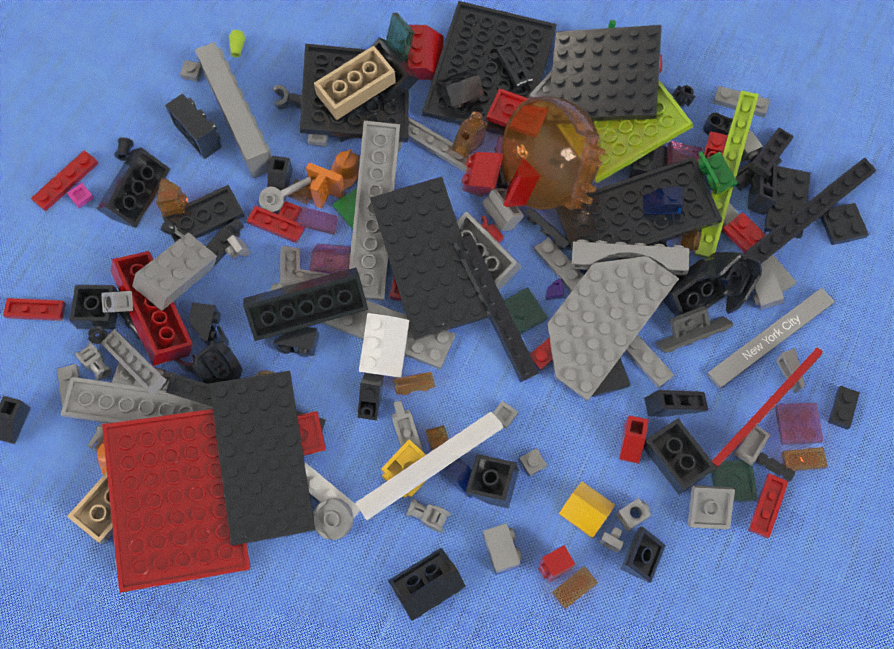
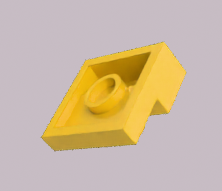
(402, 459)

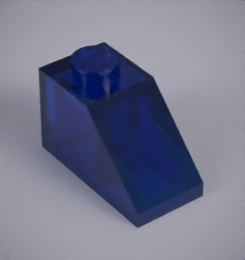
(663, 201)
(458, 474)

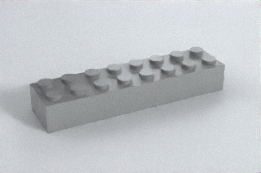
(235, 109)

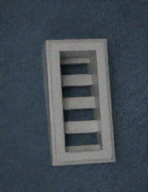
(789, 363)

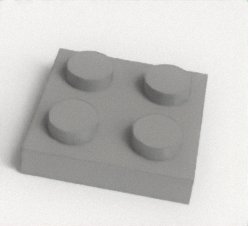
(711, 507)

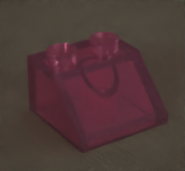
(330, 258)

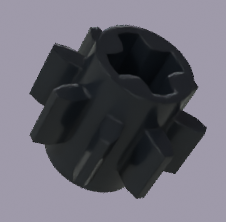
(684, 95)

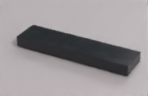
(771, 152)

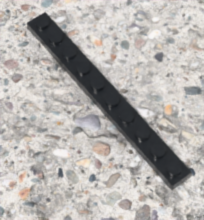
(811, 211)

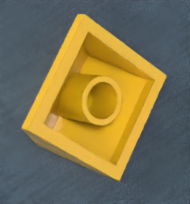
(586, 509)

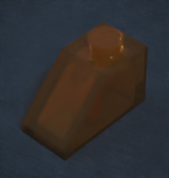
(170, 198)

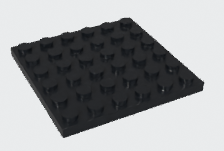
(609, 71)
(316, 117)

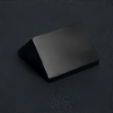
(643, 555)

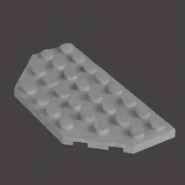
(604, 319)

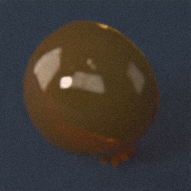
(559, 145)

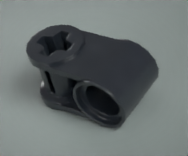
(718, 124)

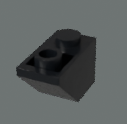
(279, 172)
(204, 321)
(299, 341)
(370, 396)
(12, 418)

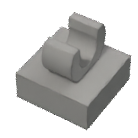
(237, 247)
(612, 540)

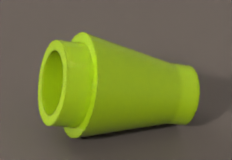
(236, 41)

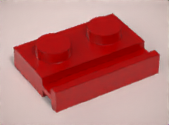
(743, 232)

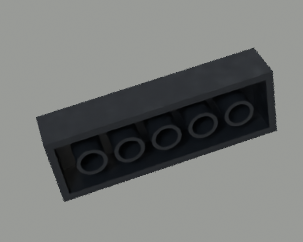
(305, 304)

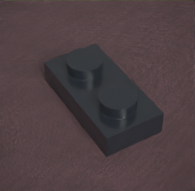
(844, 407)

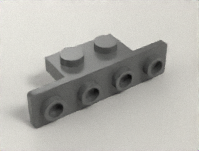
(692, 327)

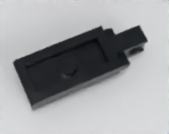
(220, 242)

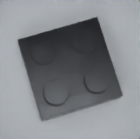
(844, 224)

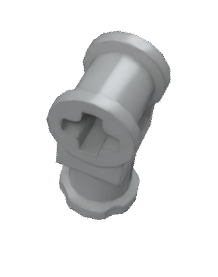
(92, 359)
(429, 515)

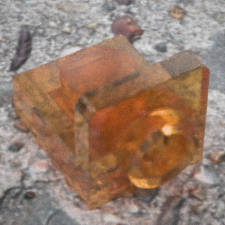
(302, 195)
(436, 436)

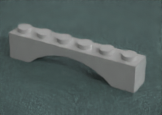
(673, 259)

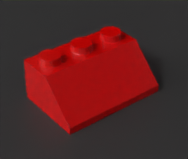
(425, 51)

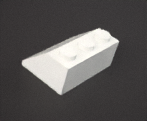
(384, 345)

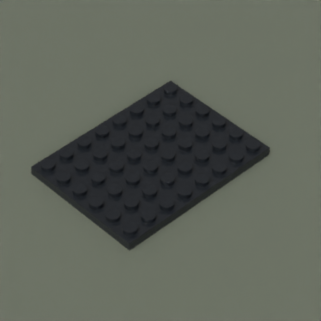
(472, 47)

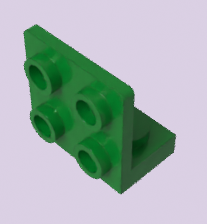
(717, 172)

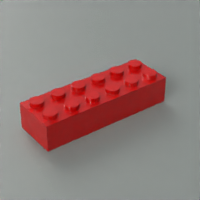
(158, 329)

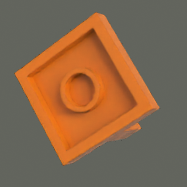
(324, 184)

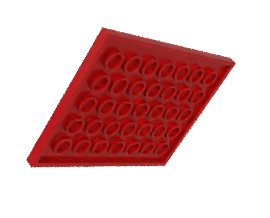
(168, 501)

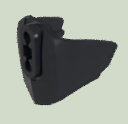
(736, 268)
(219, 368)

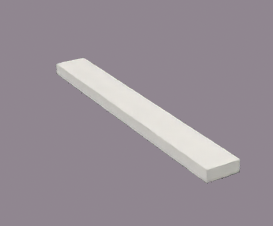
(428, 465)

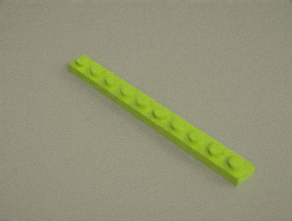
(732, 155)

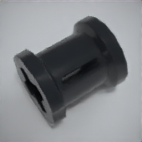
(124, 148)

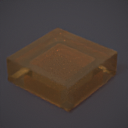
(691, 240)

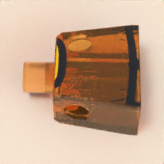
(470, 135)

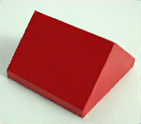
(521, 185)

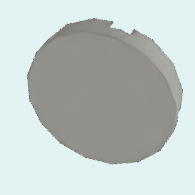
(333, 518)

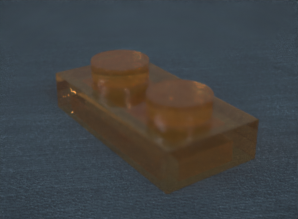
(414, 383)
(804, 459)
(574, 587)

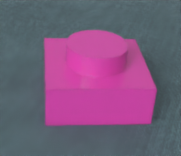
(80, 195)

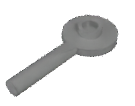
(273, 198)

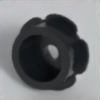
(97, 339)

